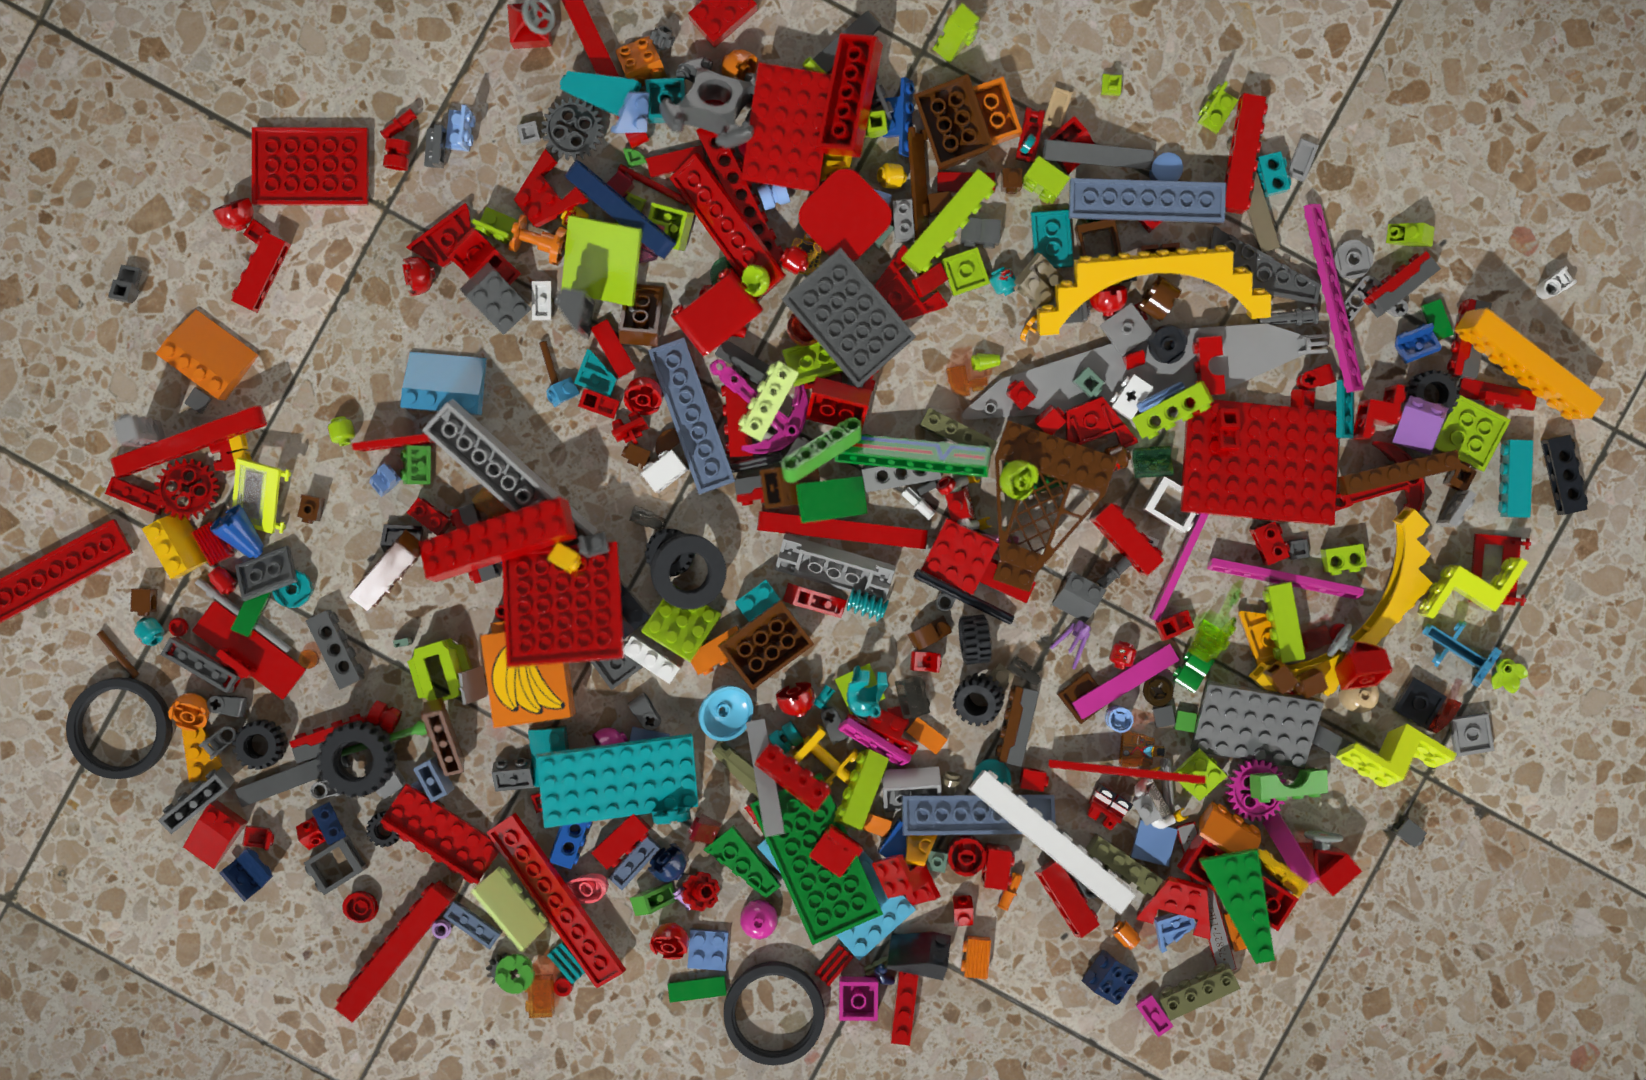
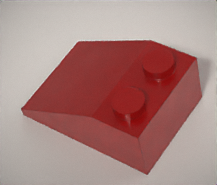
(214, 833)

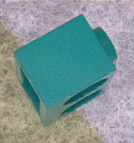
(1267, 174)

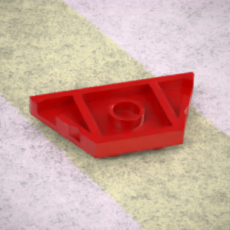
(443, 237)

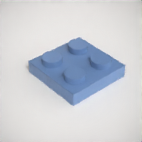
(708, 949)

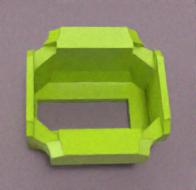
(453, 660)

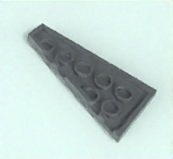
(1267, 272)

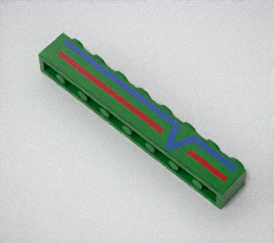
(919, 455)

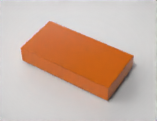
(926, 735)

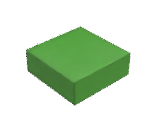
(1185, 721)

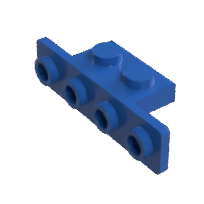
(901, 115)

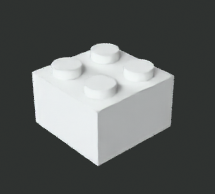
(664, 471)

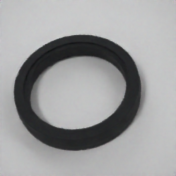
(76, 740)
(782, 1056)

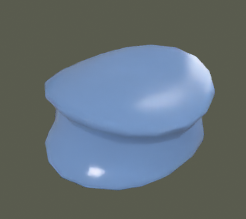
(1166, 168)

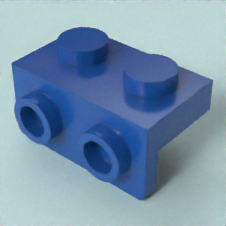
(1417, 343)

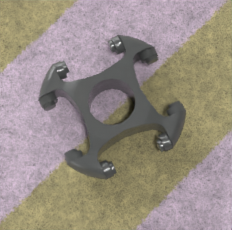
(711, 86)

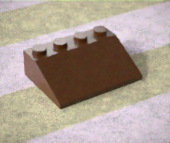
(953, 122)
(766, 644)

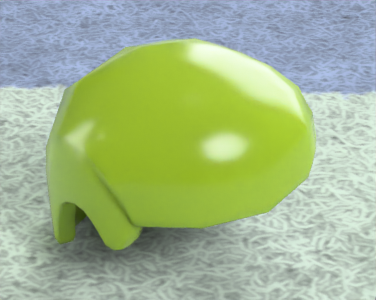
(756, 279)

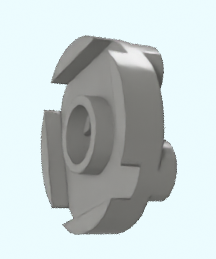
(1357, 249)

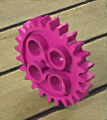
(1254, 809)

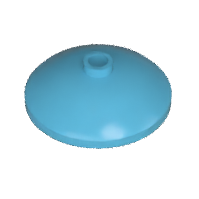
(732, 719)

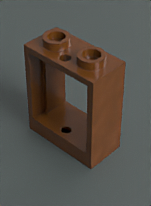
(1098, 226)

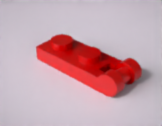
(1033, 129)

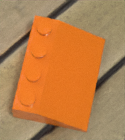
(207, 355)

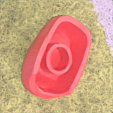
(588, 887)

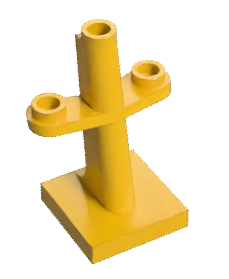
(838, 768)

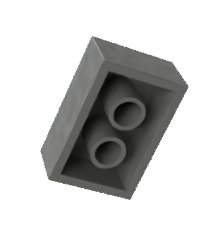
(495, 298)

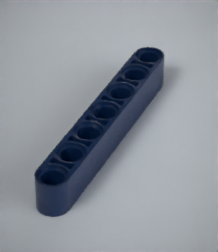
(619, 208)

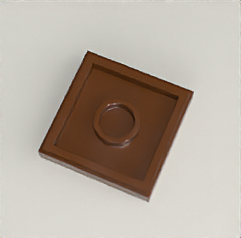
(1075, 690)

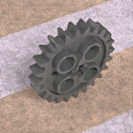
(580, 114)

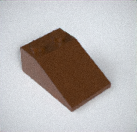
(642, 321)

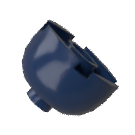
(668, 864)

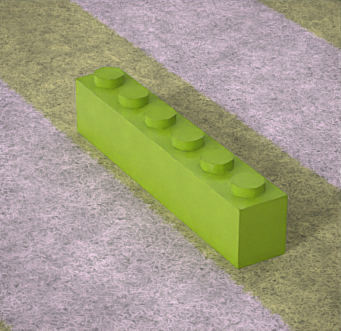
(948, 221)

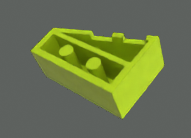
(959, 32)

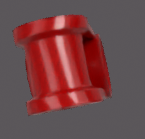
(1318, 377)

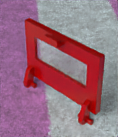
(1488, 556)

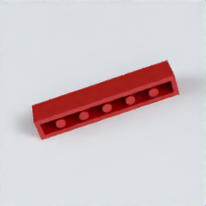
(1243, 152)

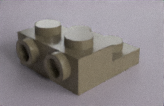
(1038, 281)

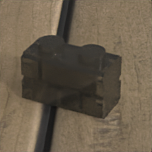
(912, 697)

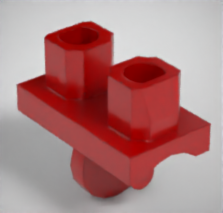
(631, 430)

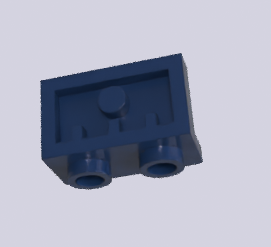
(328, 823)

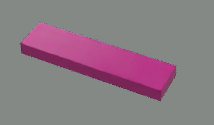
(874, 742)
(1290, 848)

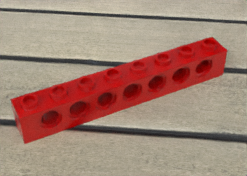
(732, 189)

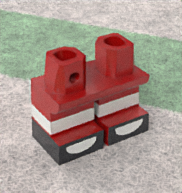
(1110, 804)

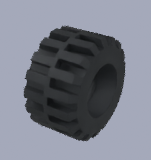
(1441, 381)
(657, 540)
(975, 639)
(971, 711)
(244, 744)

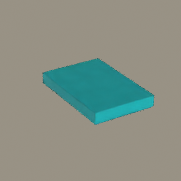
(1053, 237)

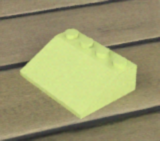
(510, 907)

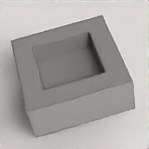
(528, 133)

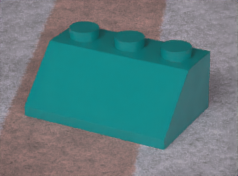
(544, 741)

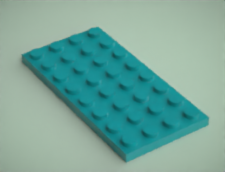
(617, 780)

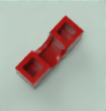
(1205, 349)

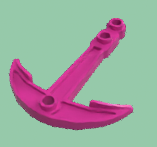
(780, 422)

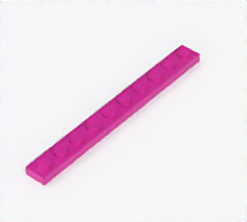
(1333, 297)

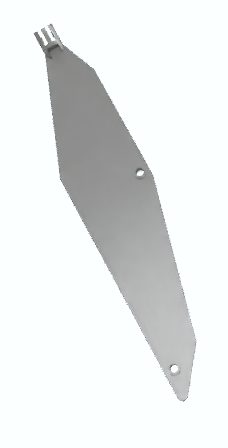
(1246, 354)

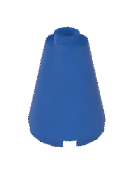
(238, 532)

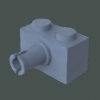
(432, 779)

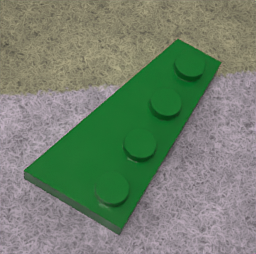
(739, 856)

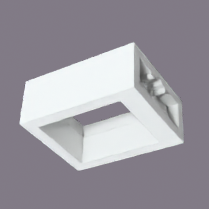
(1154, 499)

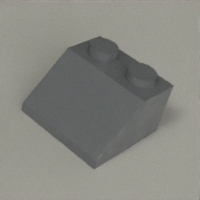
(1078, 596)

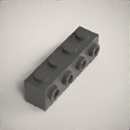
(192, 803)

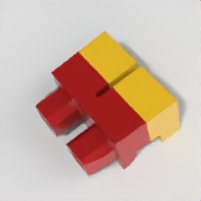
(225, 448)

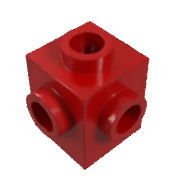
(310, 833)

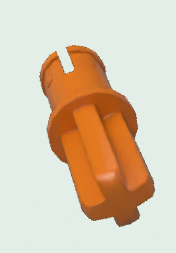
(1008, 895)

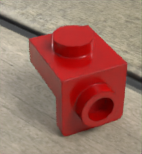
(925, 661)
(258, 837)
(963, 910)

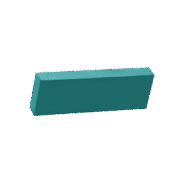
(1344, 412)

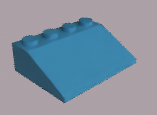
(438, 378)

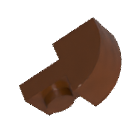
(929, 633)

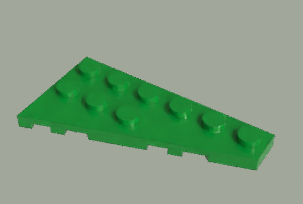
(1241, 890)

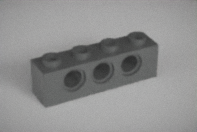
(325, 644)

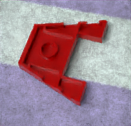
(539, 199)
(901, 296)
(1095, 420)
(1183, 899)

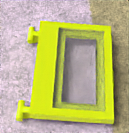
(257, 492)

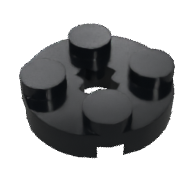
(1177, 346)

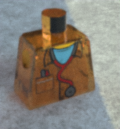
(1138, 750)

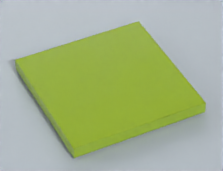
(602, 259)

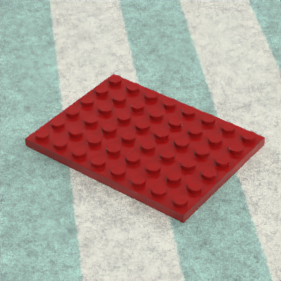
(1277, 474)

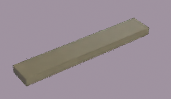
(1260, 217)

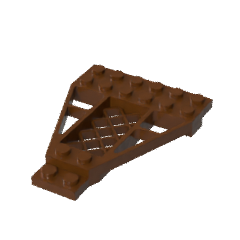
(1055, 459)

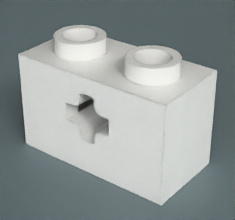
(1140, 391)

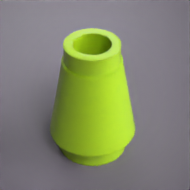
(984, 361)

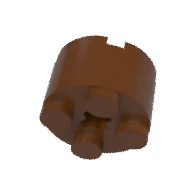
(1160, 298)

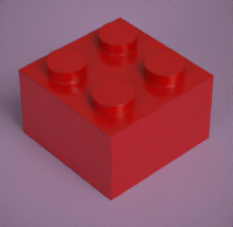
(997, 866)

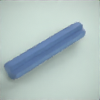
(1160, 396)

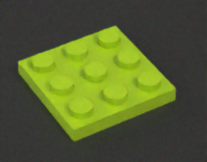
(1473, 432)
(681, 629)

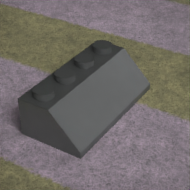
(577, 309)

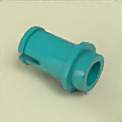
(824, 697)

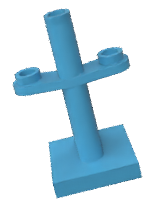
(1460, 650)

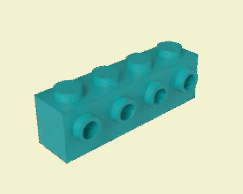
(1516, 478)

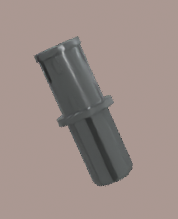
(1114, 572)

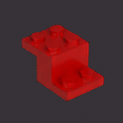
(475, 252)
(1379, 412)
(906, 880)

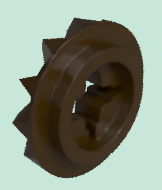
(1166, 687)

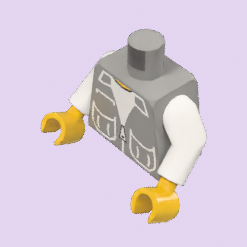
(1152, 806)

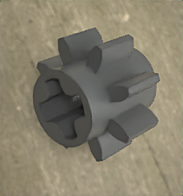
(662, 37)

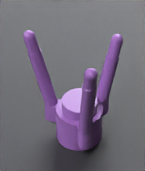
(1081, 632)

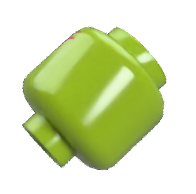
(341, 431)

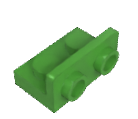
(416, 465)

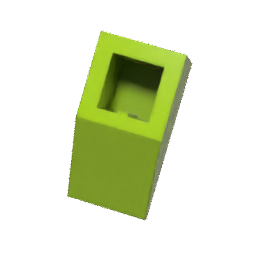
(1410, 234)

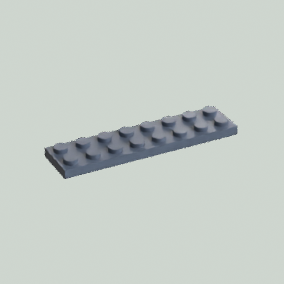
(1147, 200)
(691, 416)
(963, 815)

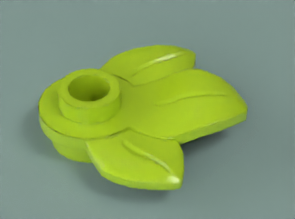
(1510, 677)

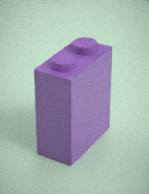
(1420, 425)

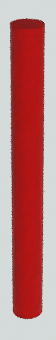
(652, 184)

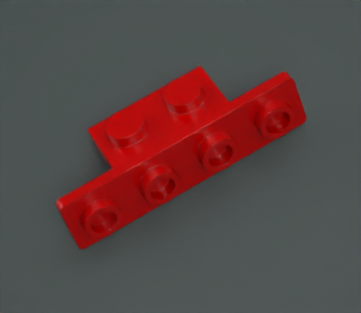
(1497, 394)
(889, 728)

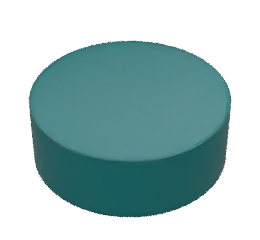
(1028, 143)

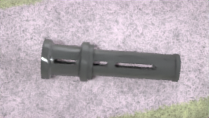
(1297, 316)

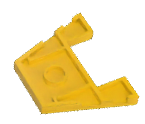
(1282, 873)

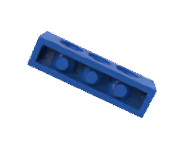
(568, 857)

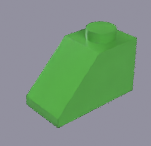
(653, 899)

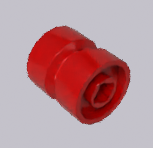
(396, 154)
(383, 716)

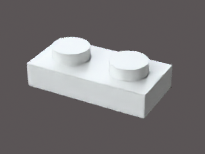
(541, 300)

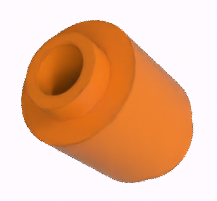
(1126, 934)

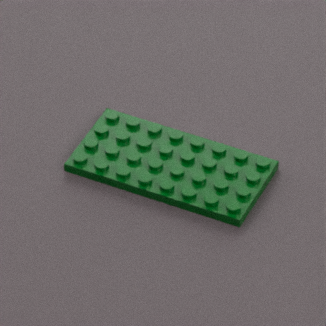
(821, 898)

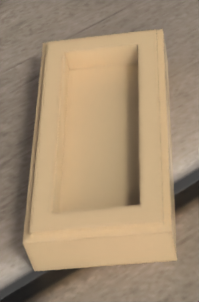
(1057, 108)

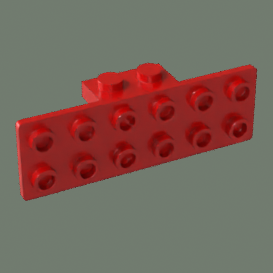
(248, 656)

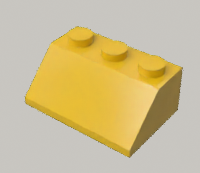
(175, 545)

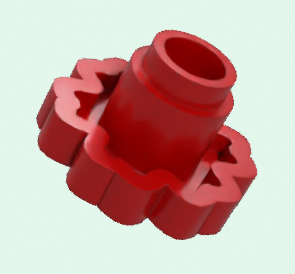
(700, 891)

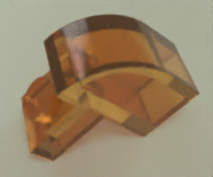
(959, 383)

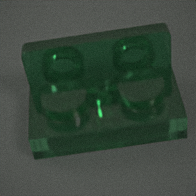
(1152, 462)

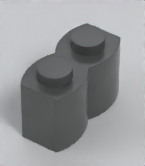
(981, 232)

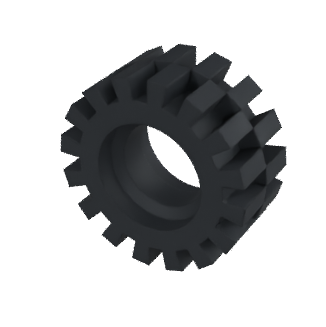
(376, 836)

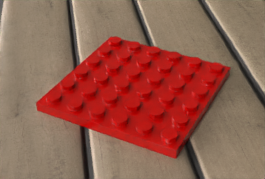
(562, 614)

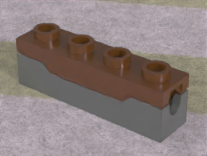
(1017, 725)

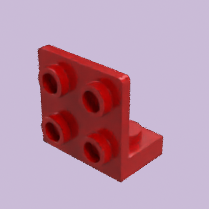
(836, 850)

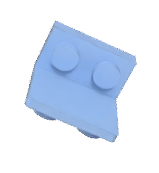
(459, 129)

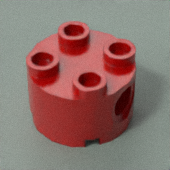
(966, 855)

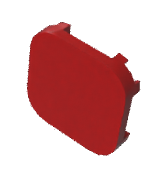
(845, 214)

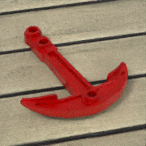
(1414, 490)

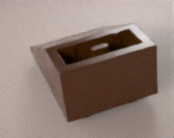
(780, 492)

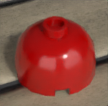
(235, 214)
(418, 275)
(1109, 299)
(643, 395)
(796, 700)
(670, 941)

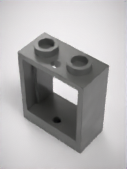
(351, 855)

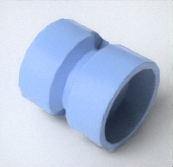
(773, 195)
(1118, 718)

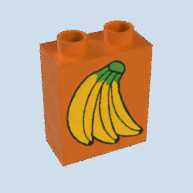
(526, 692)

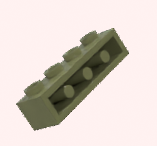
(1128, 867)
(1198, 991)

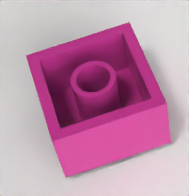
(858, 998)

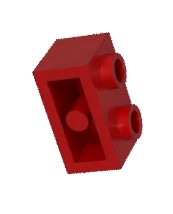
(1270, 543)

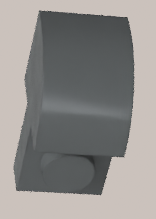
(126, 285)

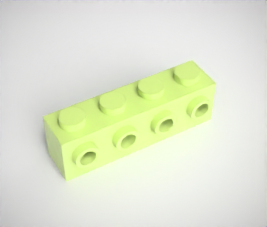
(768, 400)

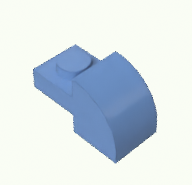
(384, 479)

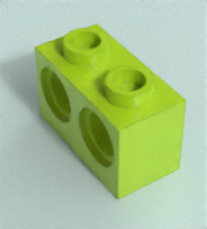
(1343, 555)

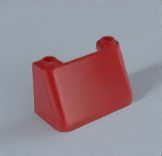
(717, 312)

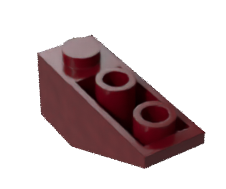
(704, 829)

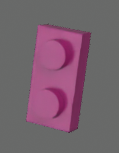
(1154, 1015)

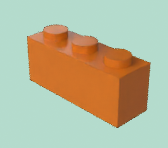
(711, 654)

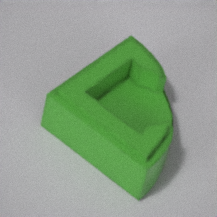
(634, 157)

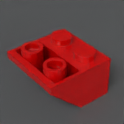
(1072, 132)

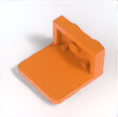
(641, 60)

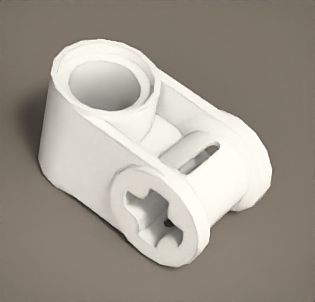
(1557, 282)

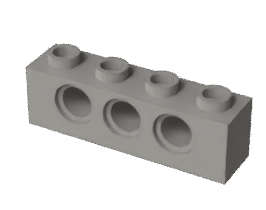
(137, 430)
(872, 484)

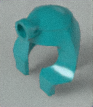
(865, 700)

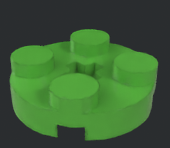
(504, 976)

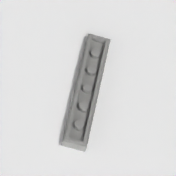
(765, 785)

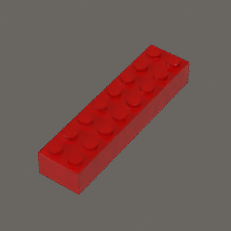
(497, 539)
(393, 953)

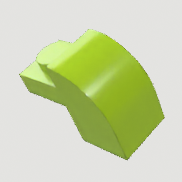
(876, 124)

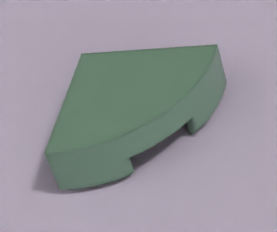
(402, 642)

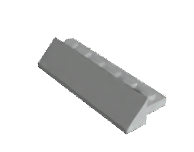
(834, 567)

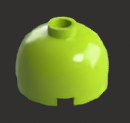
(1018, 479)

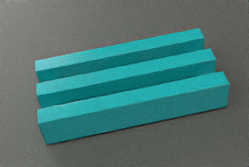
(561, 967)

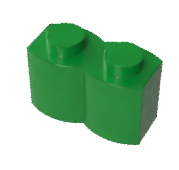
(1191, 672)

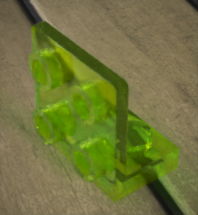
(1211, 640)

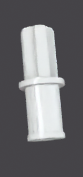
(918, 503)

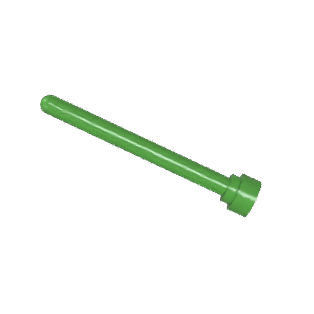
(418, 729)

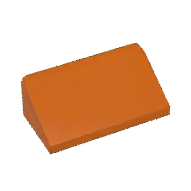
(877, 824)

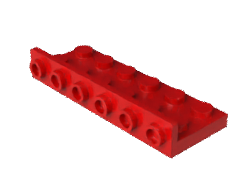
(440, 834)

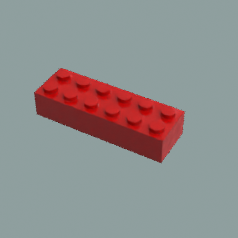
(850, 95)
(1278, 900)

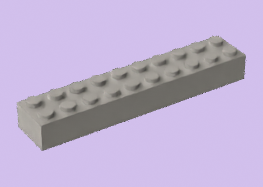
(494, 464)

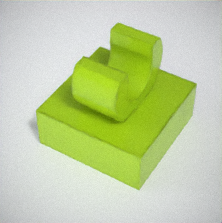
(1111, 84)

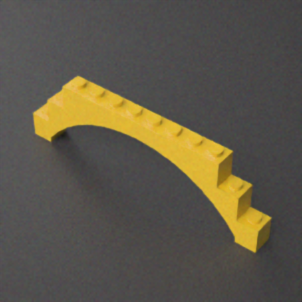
(1096, 274)
(1402, 592)

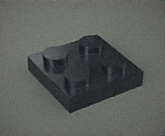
(1419, 703)

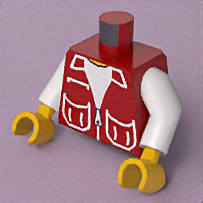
(961, 505)

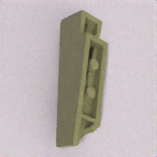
(738, 766)

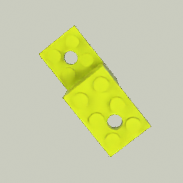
(1471, 587)
(1395, 755)

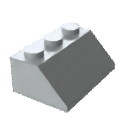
(909, 783)

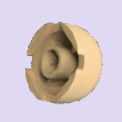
(1359, 699)

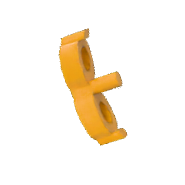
(1027, 327)

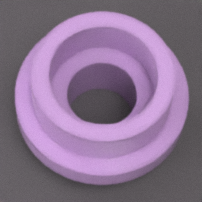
(439, 934)

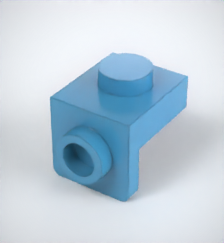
(562, 392)

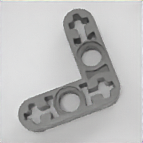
(1360, 285)

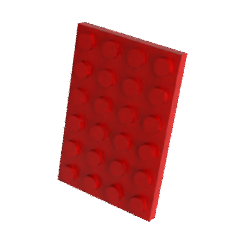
(786, 127)
(310, 166)

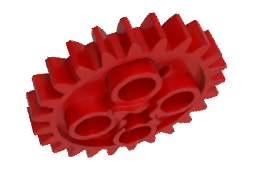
(196, 504)

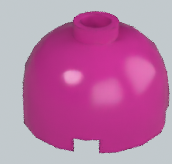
(609, 736)
(758, 919)

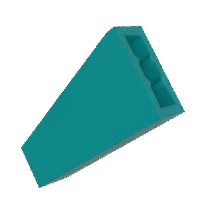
(599, 90)

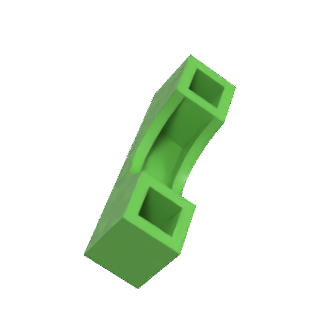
(1308, 782)

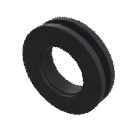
(707, 590)

